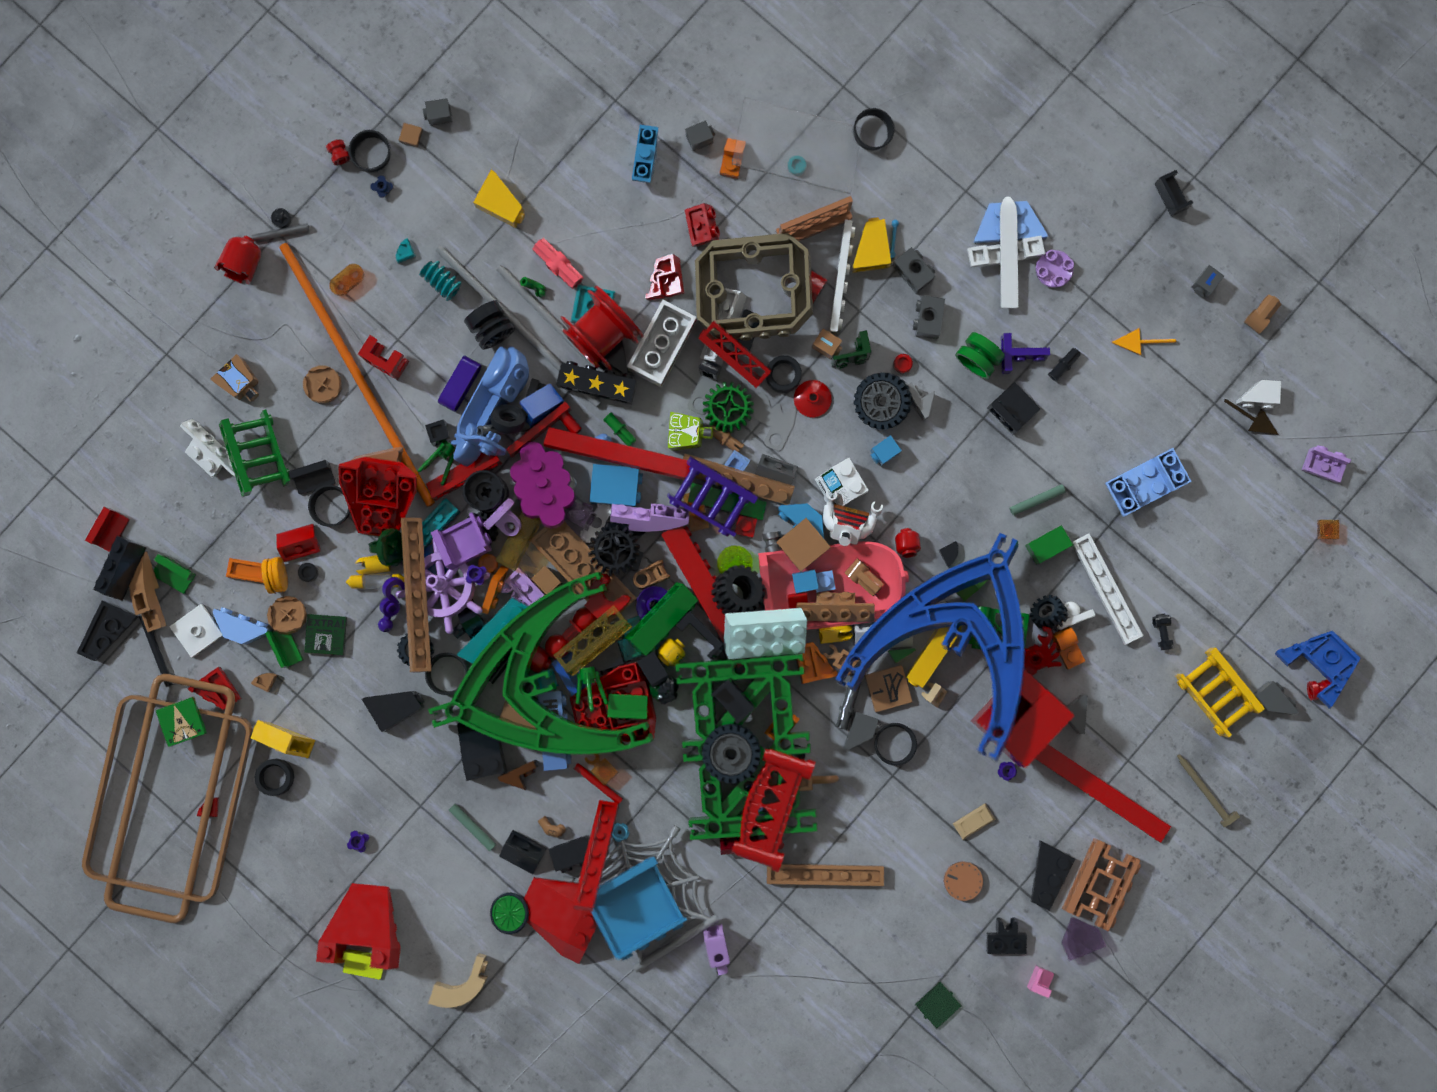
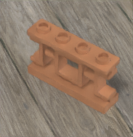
(1087, 876)

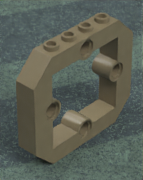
(739, 248)

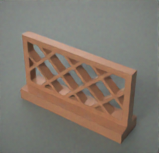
(818, 220)

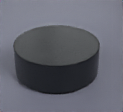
(308, 572)

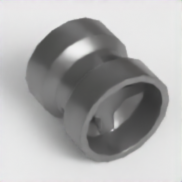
(771, 539)

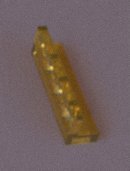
(597, 646)

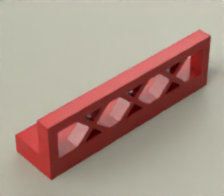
(731, 358)
(459, 474)

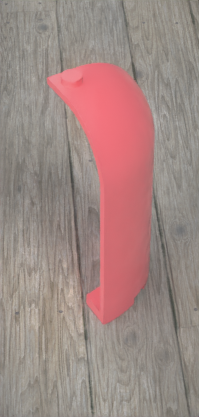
(882, 561)

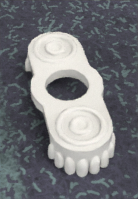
(603, 512)

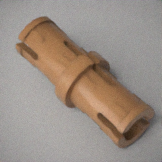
(726, 439)

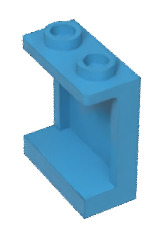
(615, 485)

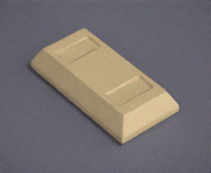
(974, 821)

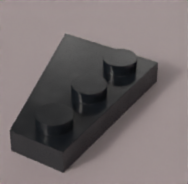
(104, 630)
(1049, 875)

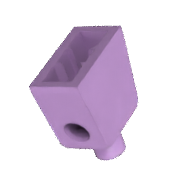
(717, 948)

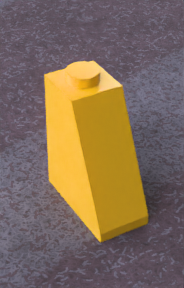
(498, 201)
(873, 247)
(282, 739)

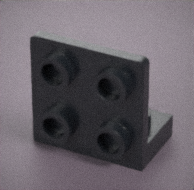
(1013, 408)

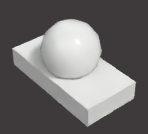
(1074, 615)

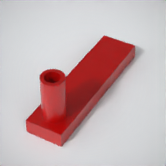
(560, 413)

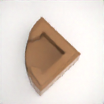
(265, 681)

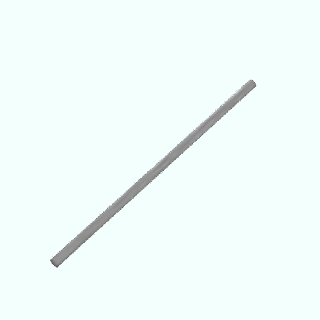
(518, 326)

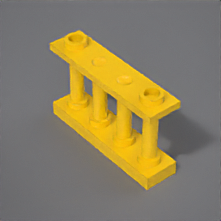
(1238, 689)

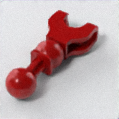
(585, 616)

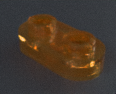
(345, 278)

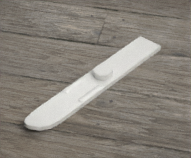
(1008, 254)

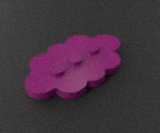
(542, 484)

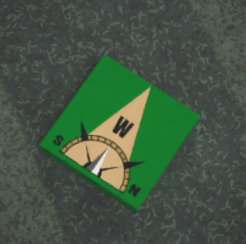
(181, 721)

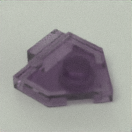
(1081, 939)

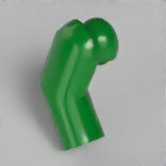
(534, 285)

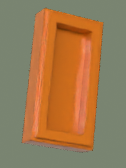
(244, 570)

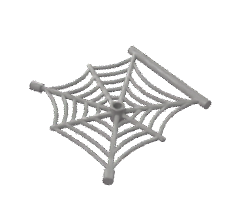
(709, 921)

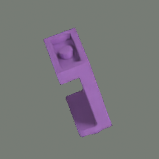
(462, 542)

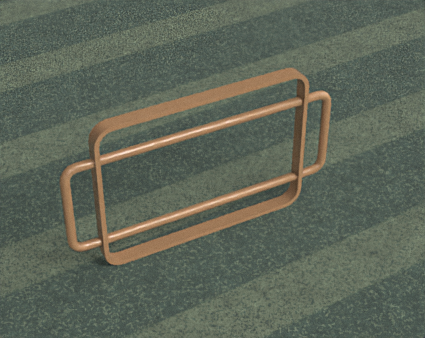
(111, 878)

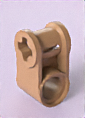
(652, 575)

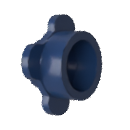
(387, 186)

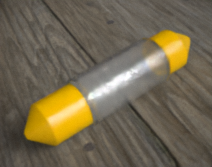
(371, 581)

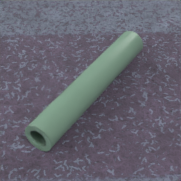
(1038, 499)
(472, 827)

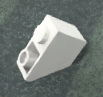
(1263, 393)

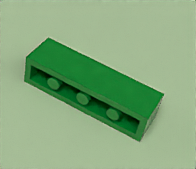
(661, 619)

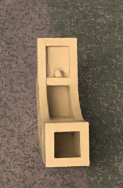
(453, 996)

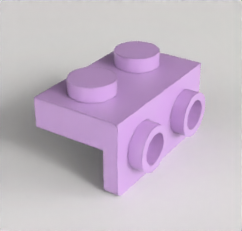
(1325, 463)

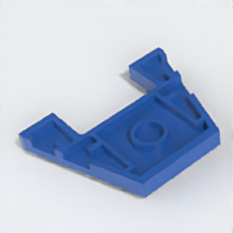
(1330, 657)

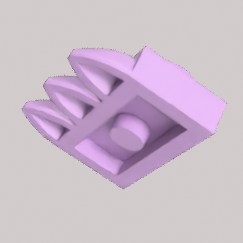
(523, 587)

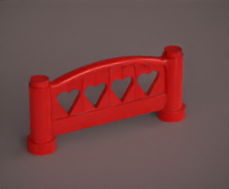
(792, 771)

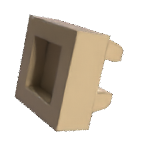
(936, 694)

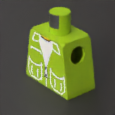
(687, 432)

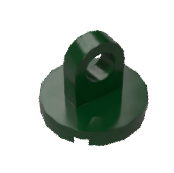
(388, 547)

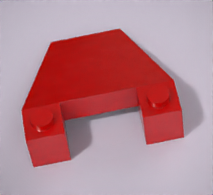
(362, 920)

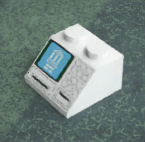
(844, 480)

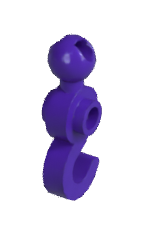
(390, 605)

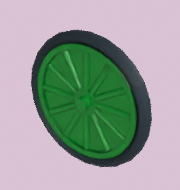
(509, 913)

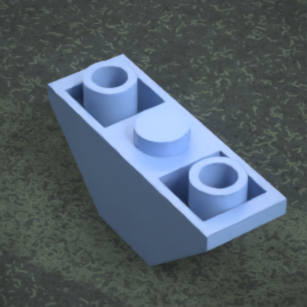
(239, 627)

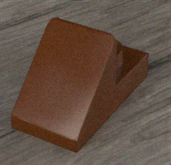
(514, 777)

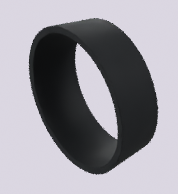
(884, 117)
(360, 137)
(312, 501)
(428, 674)
(913, 748)

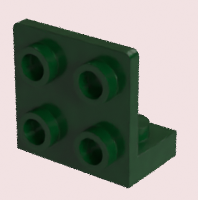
(862, 353)

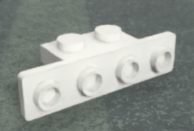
(206, 450)

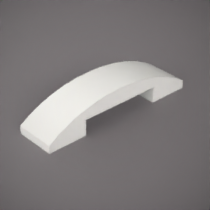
(990, 255)

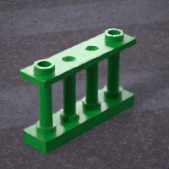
(241, 466)

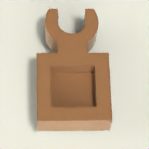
(839, 658)

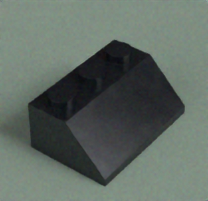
(119, 568)

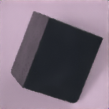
(437, 432)

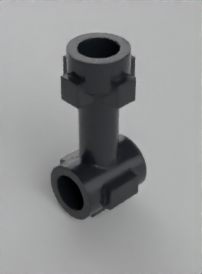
(1162, 621)

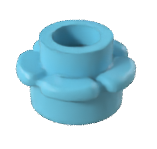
(624, 829)

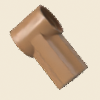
(1260, 317)
(860, 574)

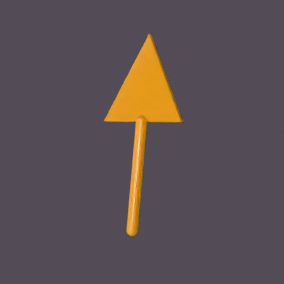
(1133, 343)

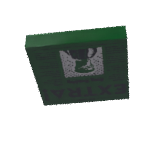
(325, 634)

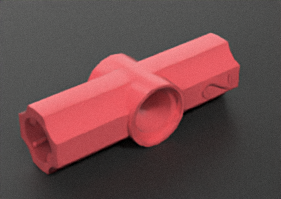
(558, 263)

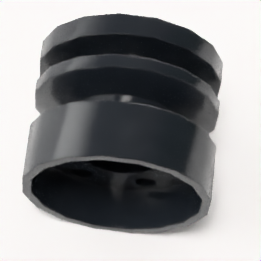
(489, 324)
(476, 487)

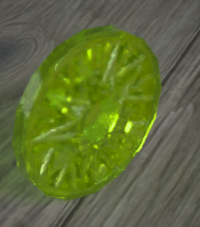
(734, 556)

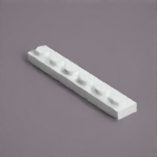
(843, 269)
(1107, 589)

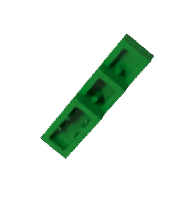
(750, 510)

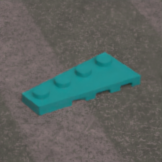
(491, 629)

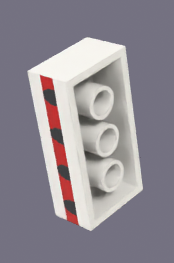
(662, 343)

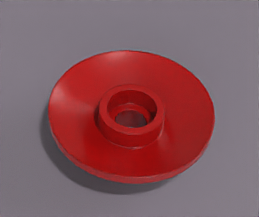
(808, 407)

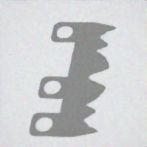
(780, 422)

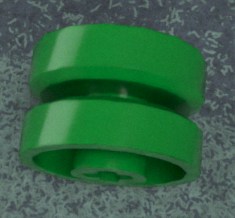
(980, 355)

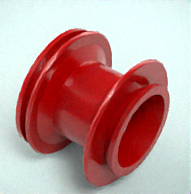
(601, 328)

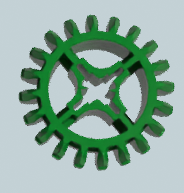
(719, 406)

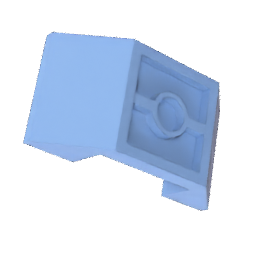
(1148, 482)

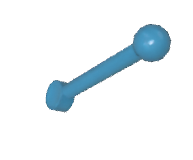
(895, 223)

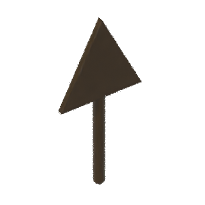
(1260, 424)

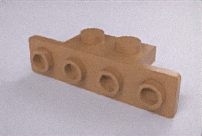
(838, 607)

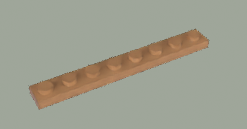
(415, 595)

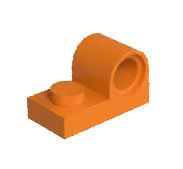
(1067, 646)

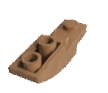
(144, 596)

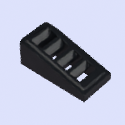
(710, 369)

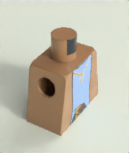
(237, 379)

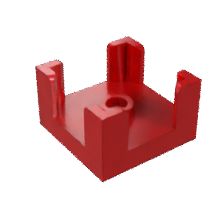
(371, 354)

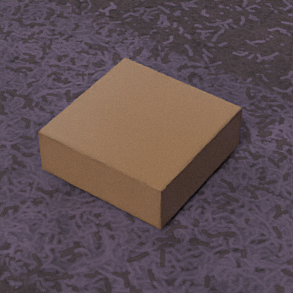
(410, 134)

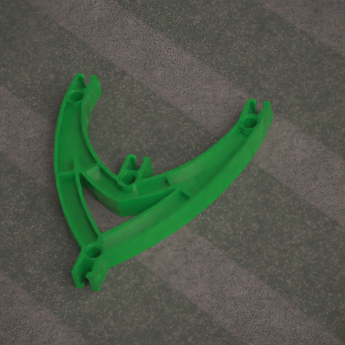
(522, 639)

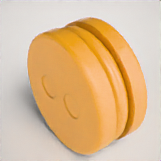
(274, 575)

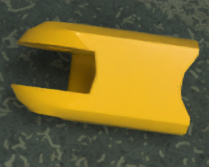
(372, 565)
(835, 634)

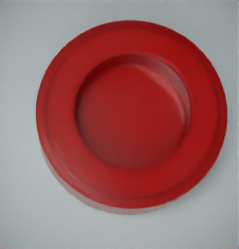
(903, 363)

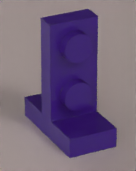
(1019, 354)

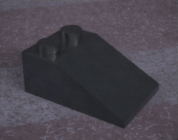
(480, 753)

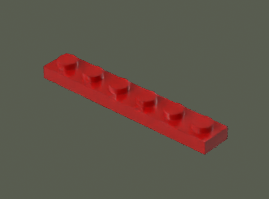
(596, 856)

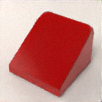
(796, 598)

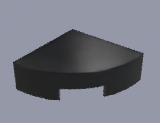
(949, 553)

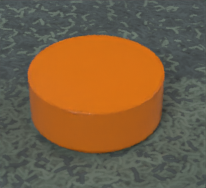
(488, 561)

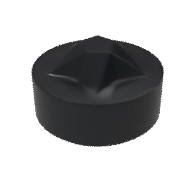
(281, 218)

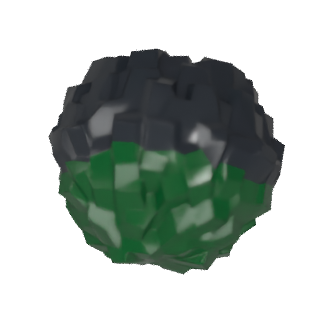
(665, 691)

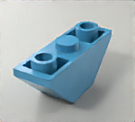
(645, 154)
(797, 512)

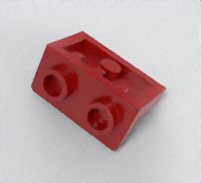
(702, 224)

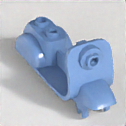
(499, 385)

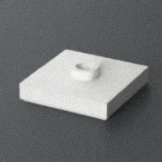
(196, 630)

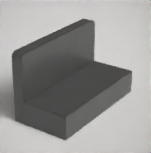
(776, 469)

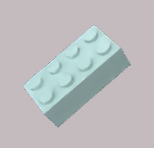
(765, 633)

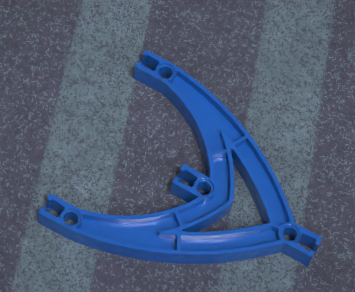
(920, 613)

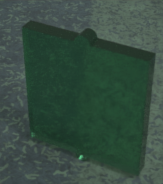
(938, 1005)

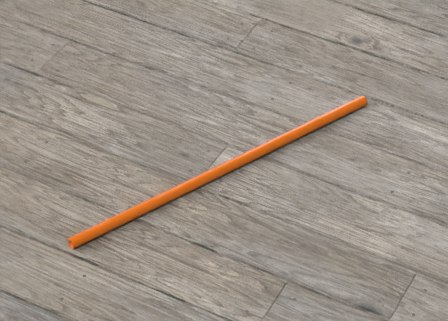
(353, 368)

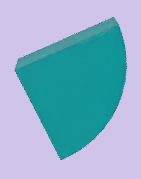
(404, 251)

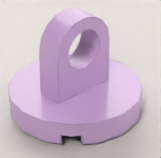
(502, 516)

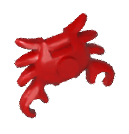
(1040, 655)

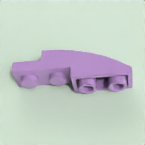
(656, 518)

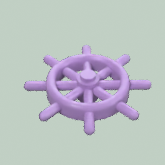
(442, 585)

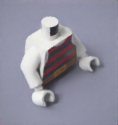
(847, 523)

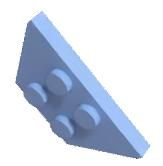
(1027, 223)

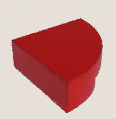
(214, 809)

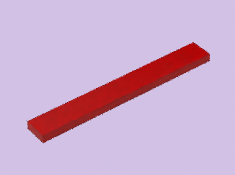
(616, 453)
(1103, 793)

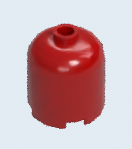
(239, 259)

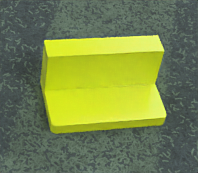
(359, 964)

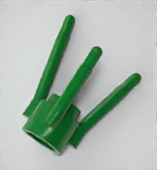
(444, 451)
(588, 676)

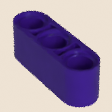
(459, 383)

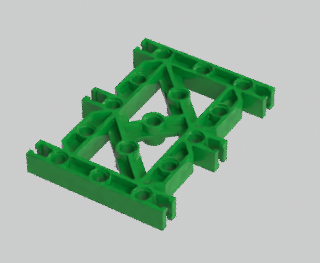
(766, 679)

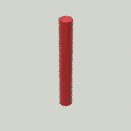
(592, 779)

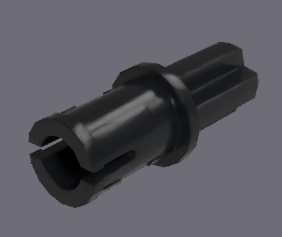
(1064, 364)

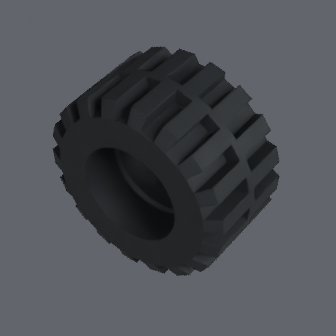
(749, 584)

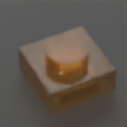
(1328, 529)

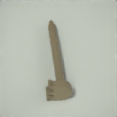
(1226, 819)

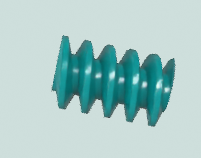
(440, 280)

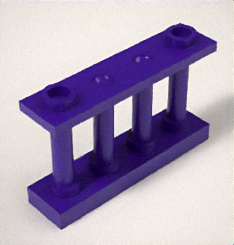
(728, 488)

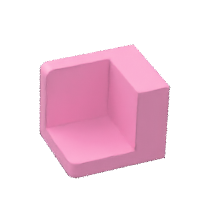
(1041, 981)

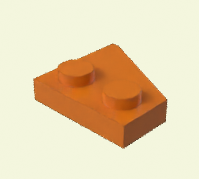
(495, 587)
(815, 665)

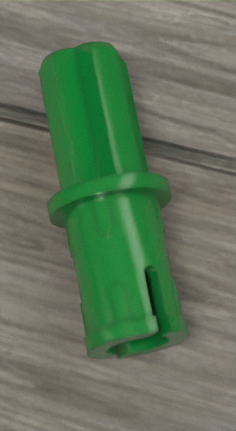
(619, 429)

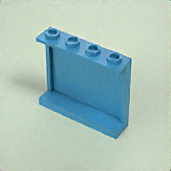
(636, 909)

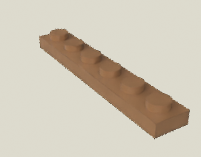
(759, 485)
(827, 875)

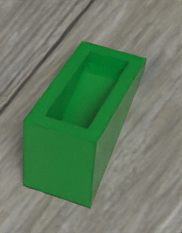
(898, 655)

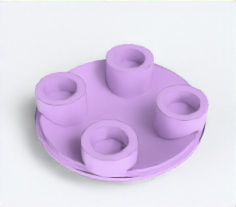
(1054, 268)

